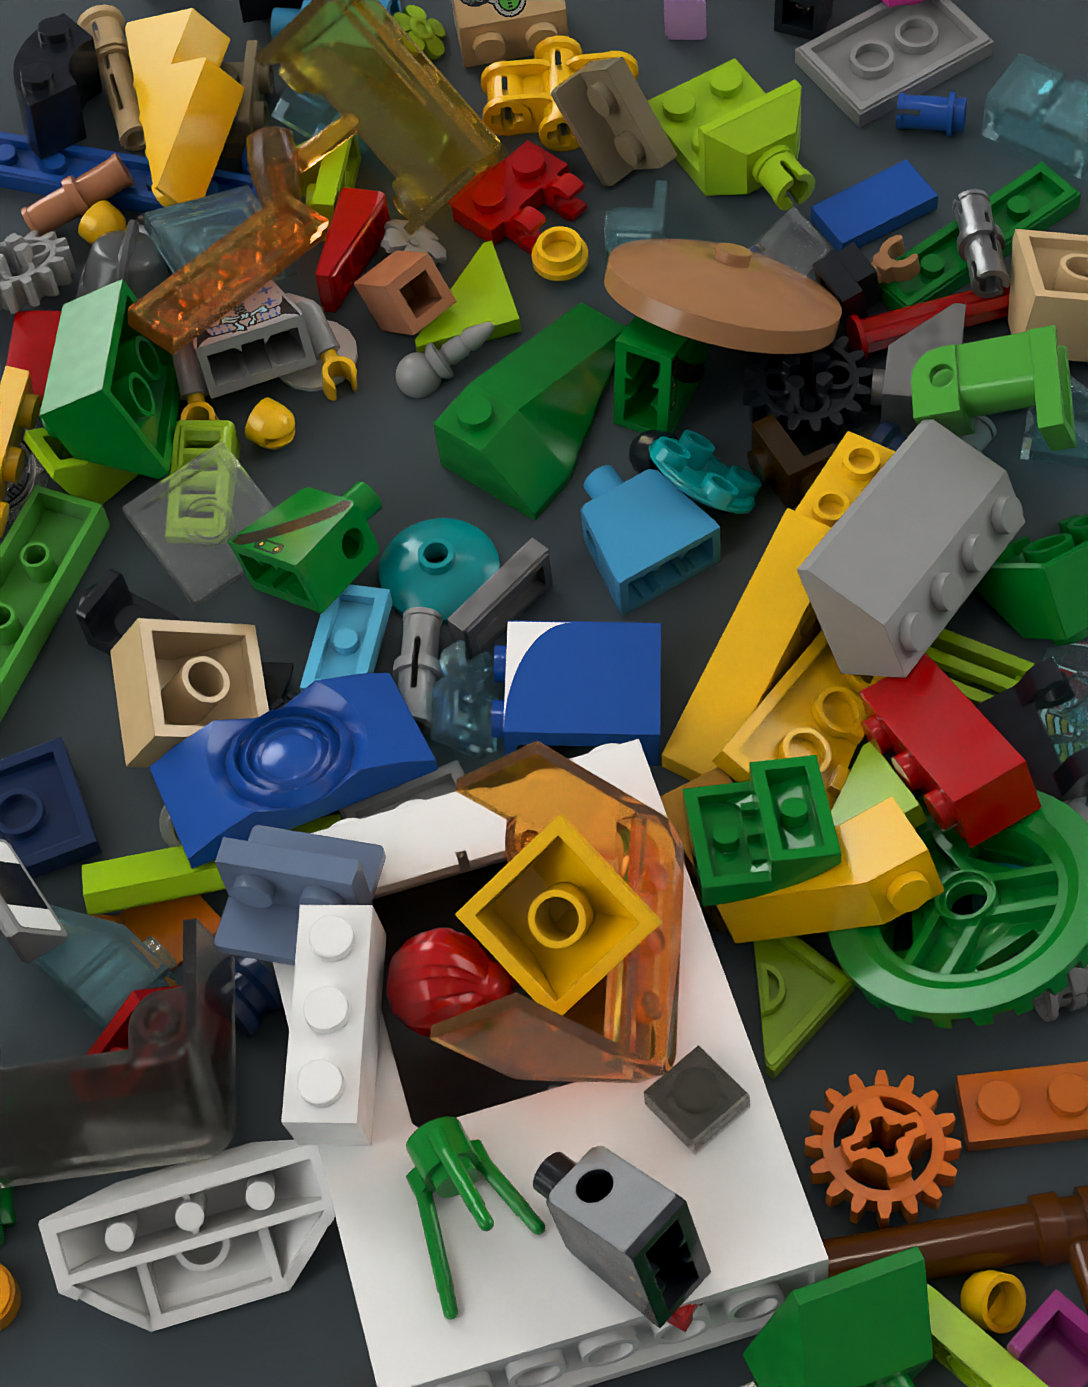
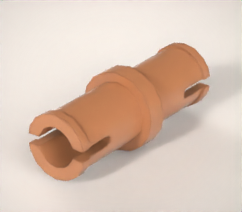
(78, 195)

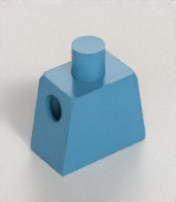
(645, 535)

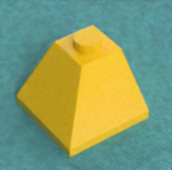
(558, 917)

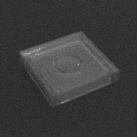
(194, 517)

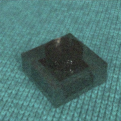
(697, 1099)

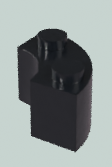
(53, 82)

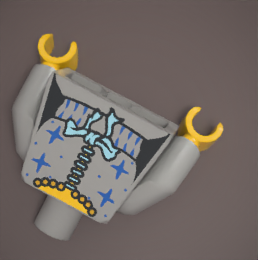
(255, 343)

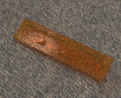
(227, 273)

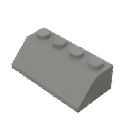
(909, 552)

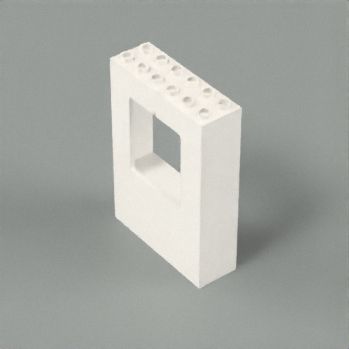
(522, 1297)

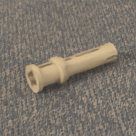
(115, 71)

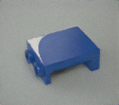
(579, 685)

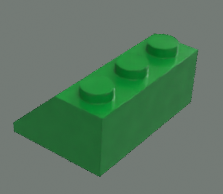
(110, 387)

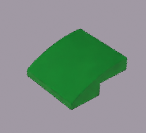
(761, 831)

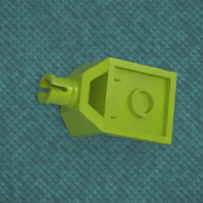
(736, 134)

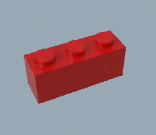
(948, 752)

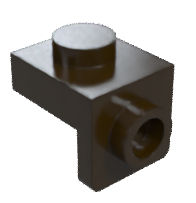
(780, 462)

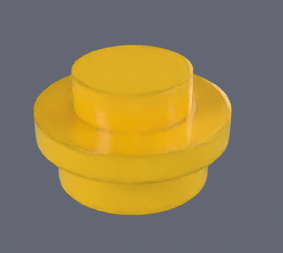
(559, 254)

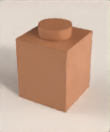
(405, 292)

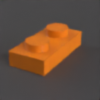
(1024, 1106)

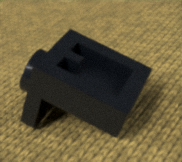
(111, 609)

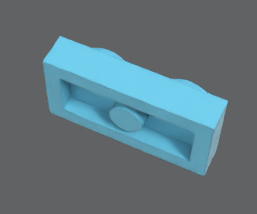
(349, 634)

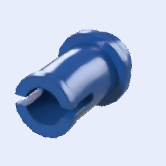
(936, 113)

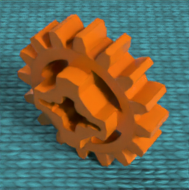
(875, 1121)

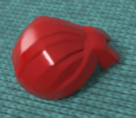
(443, 977)

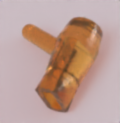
(278, 163)

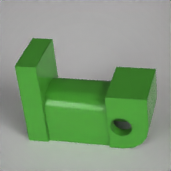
(998, 378)

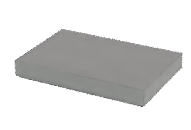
(892, 53)

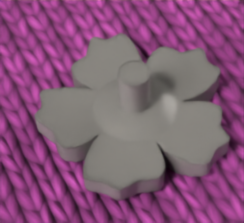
(423, 241)

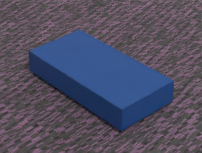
(874, 207)

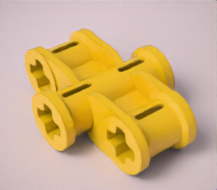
(531, 87)

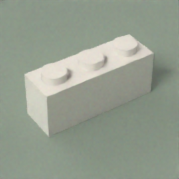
(334, 1025)

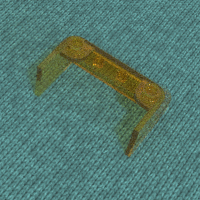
(402, 100)

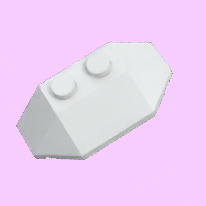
(193, 1234)

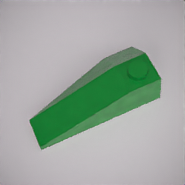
(529, 413)
(1043, 584)

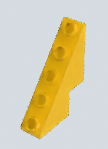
(182, 100)

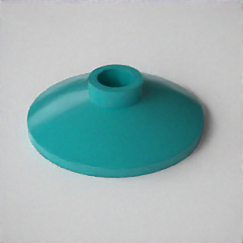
(441, 585)

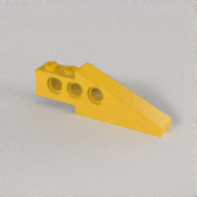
(772, 617)

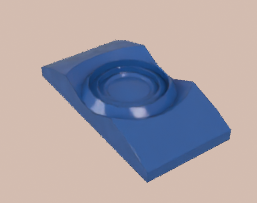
(292, 763)

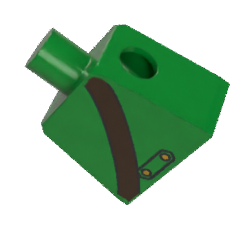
(639, 356)
(310, 545)

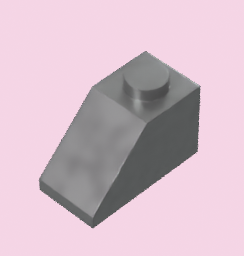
(893, 385)

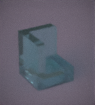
(635, 223)

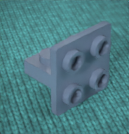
(279, 873)

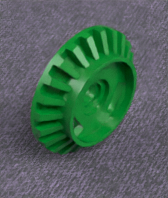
(956, 957)

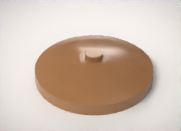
(722, 295)

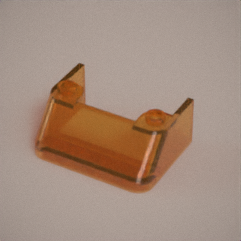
(630, 1018)

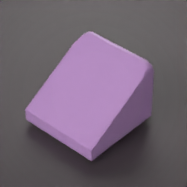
(685, 19)

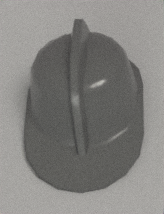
(124, 256)

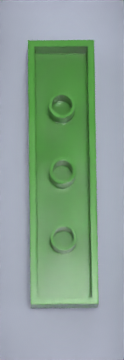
(38, 574)

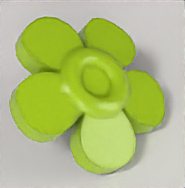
(423, 32)

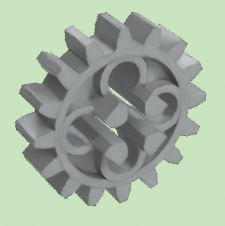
(40, 267)

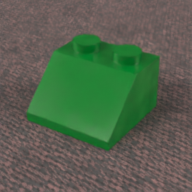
(849, 1329)

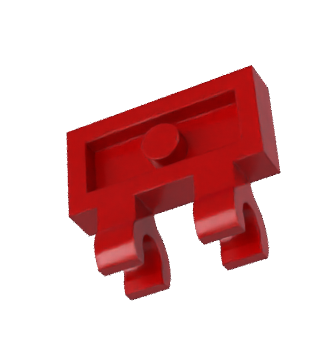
(512, 192)

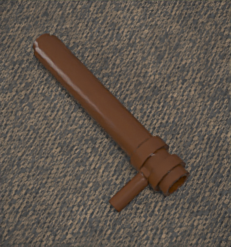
(1041, 1231)

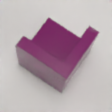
(1054, 1343)

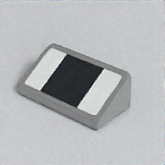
(24, 912)

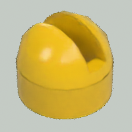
(100, 219)
(270, 425)
(993, 1300)

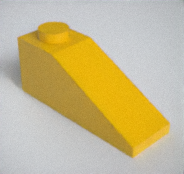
(879, 878)

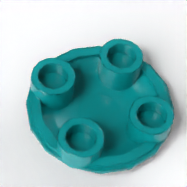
(702, 476)

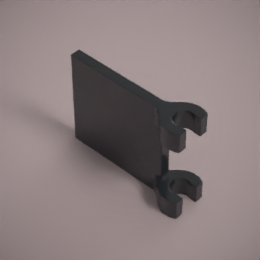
(1018, 720)

